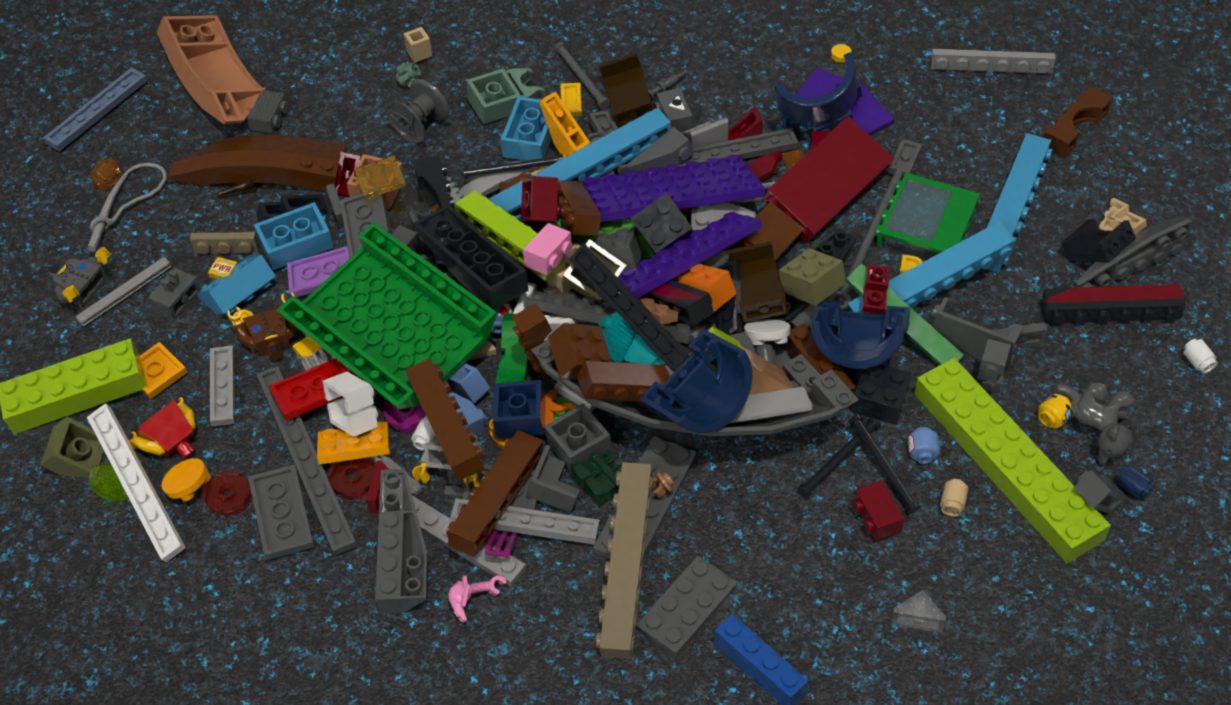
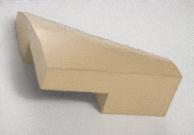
(1117, 214)

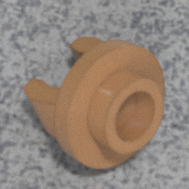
(664, 481)

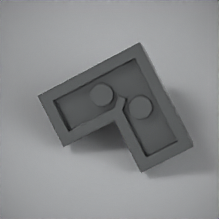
(546, 487)

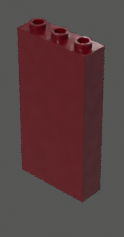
(829, 177)

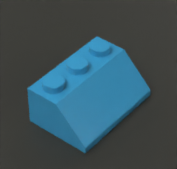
(244, 280)

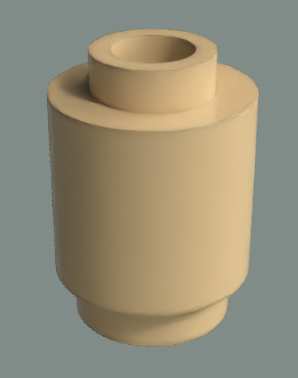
(954, 497)

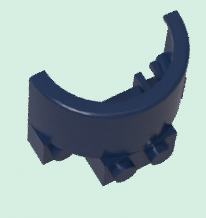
(821, 112)
(860, 336)
(702, 396)

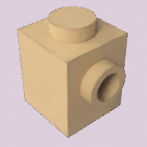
(418, 44)

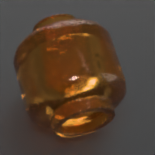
(105, 173)

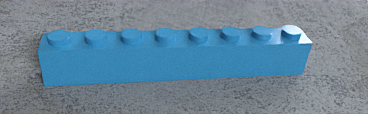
(1019, 188)
(949, 267)

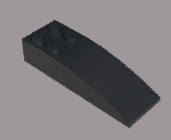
(472, 257)

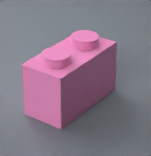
(547, 249)

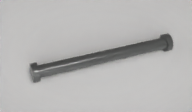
(603, 102)

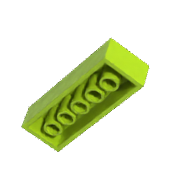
(71, 386)

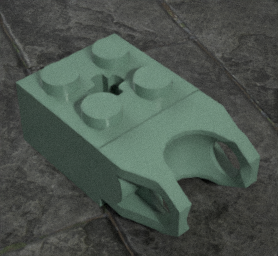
(496, 92)

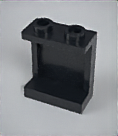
(1096, 245)

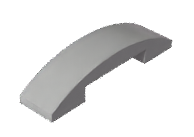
(490, 183)

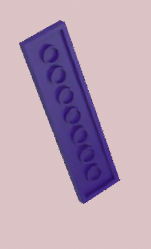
(688, 252)

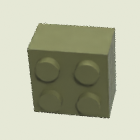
(812, 276)

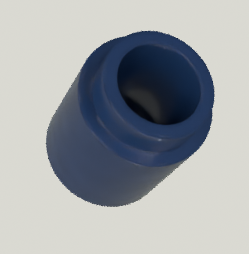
(1134, 482)

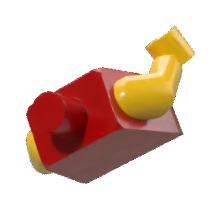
(167, 431)

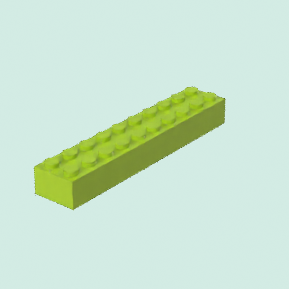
(1011, 460)

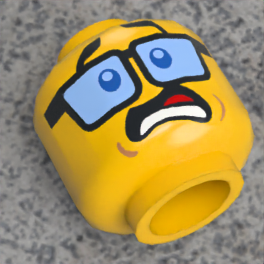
(1055, 411)

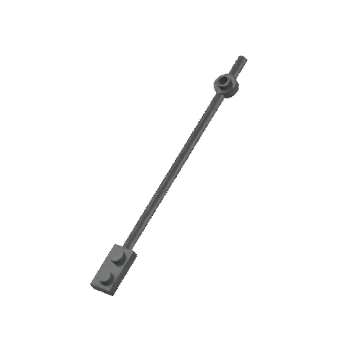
(903, 163)

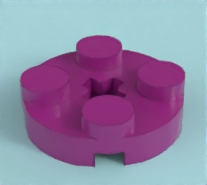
(400, 420)

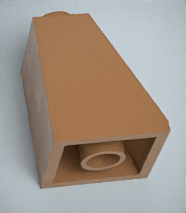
(766, 375)

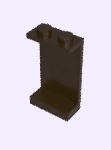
(626, 89)
(760, 282)

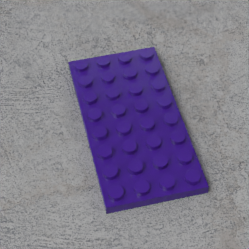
(686, 185)

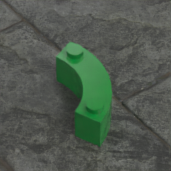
(514, 363)

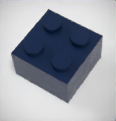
(519, 408)

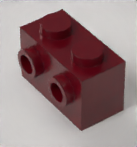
(878, 510)

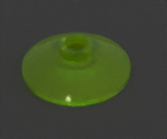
(106, 483)

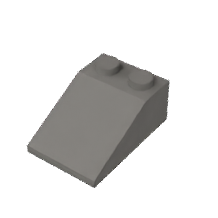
(713, 212)

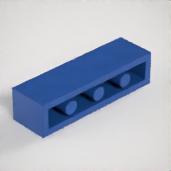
(760, 662)

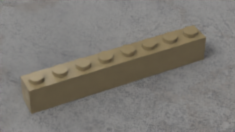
(626, 561)

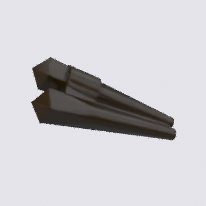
(241, 188)

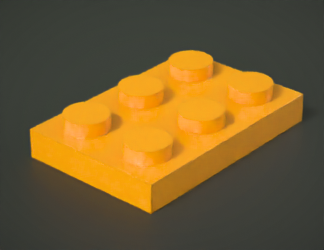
(340, 446)

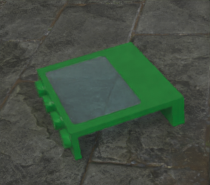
(927, 214)

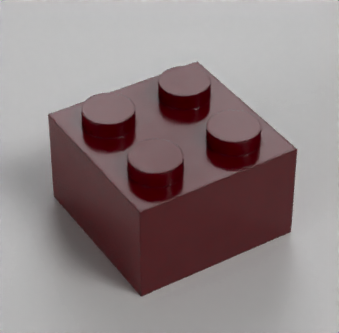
(540, 199)

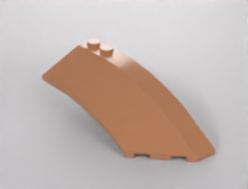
(209, 66)

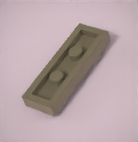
(224, 242)

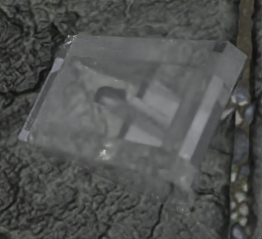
(919, 613)

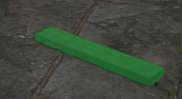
(919, 330)

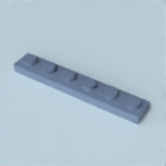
(95, 109)

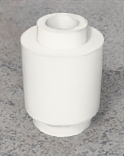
(1200, 356)
(423, 434)

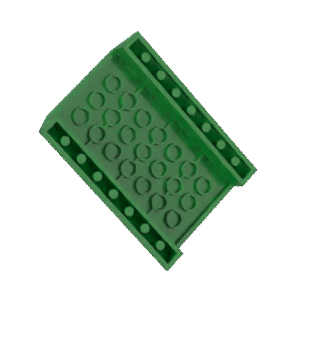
(390, 314)

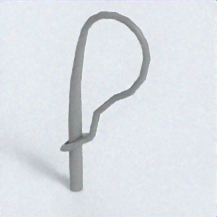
(102, 222)

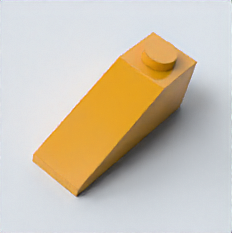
(562, 126)

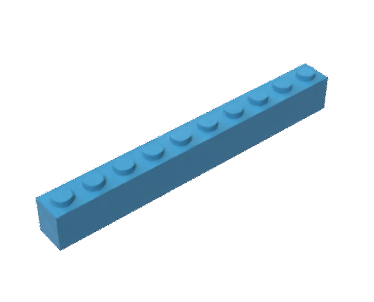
(596, 157)

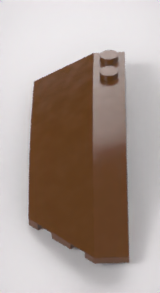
(263, 160)

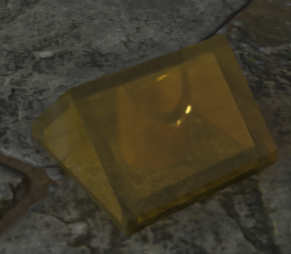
(379, 177)

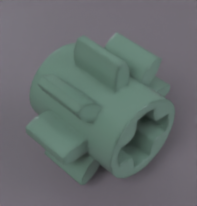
(407, 73)

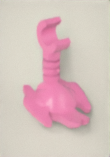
(461, 593)

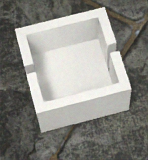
(354, 411)

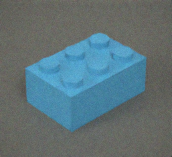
(526, 131)
(293, 236)

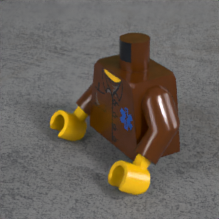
(265, 332)

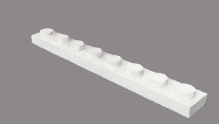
(136, 483)

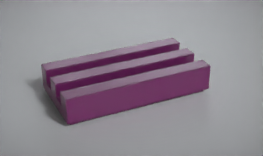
(501, 539)

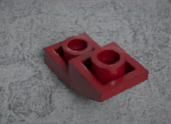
(875, 289)

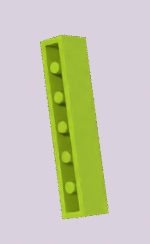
(500, 228)

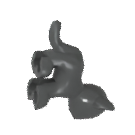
(1090, 411)

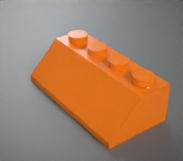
(711, 280)

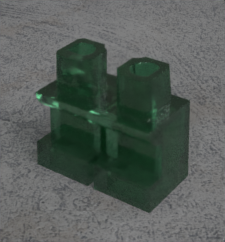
(596, 477)

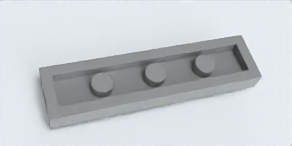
(222, 386)

